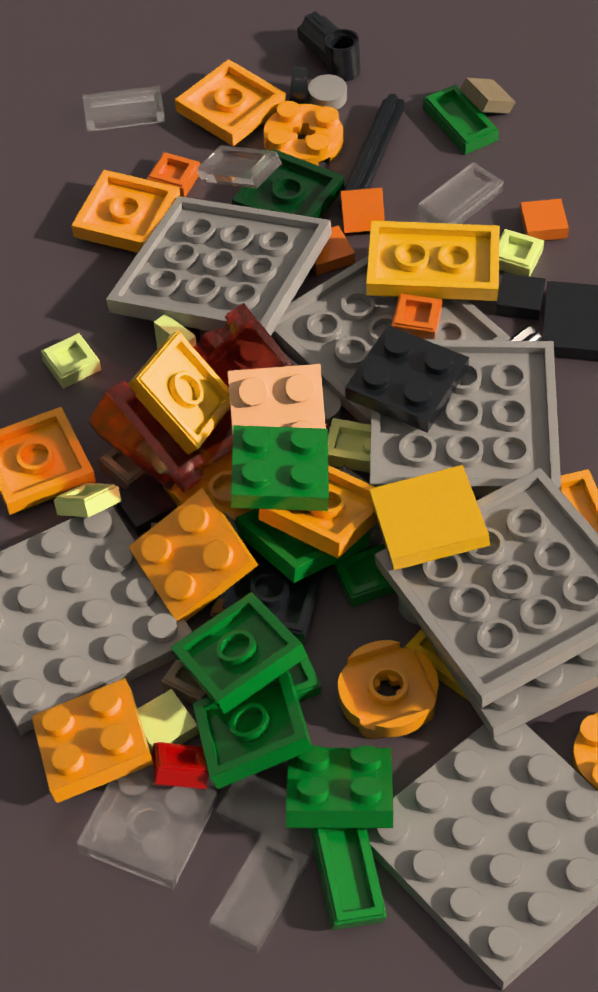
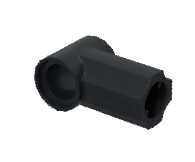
(334, 46)

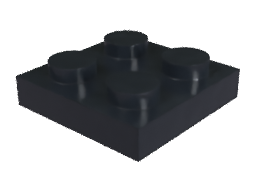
(407, 378)

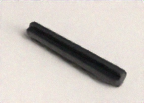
(375, 144)

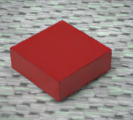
(179, 765)

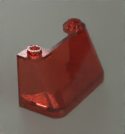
(140, 438)

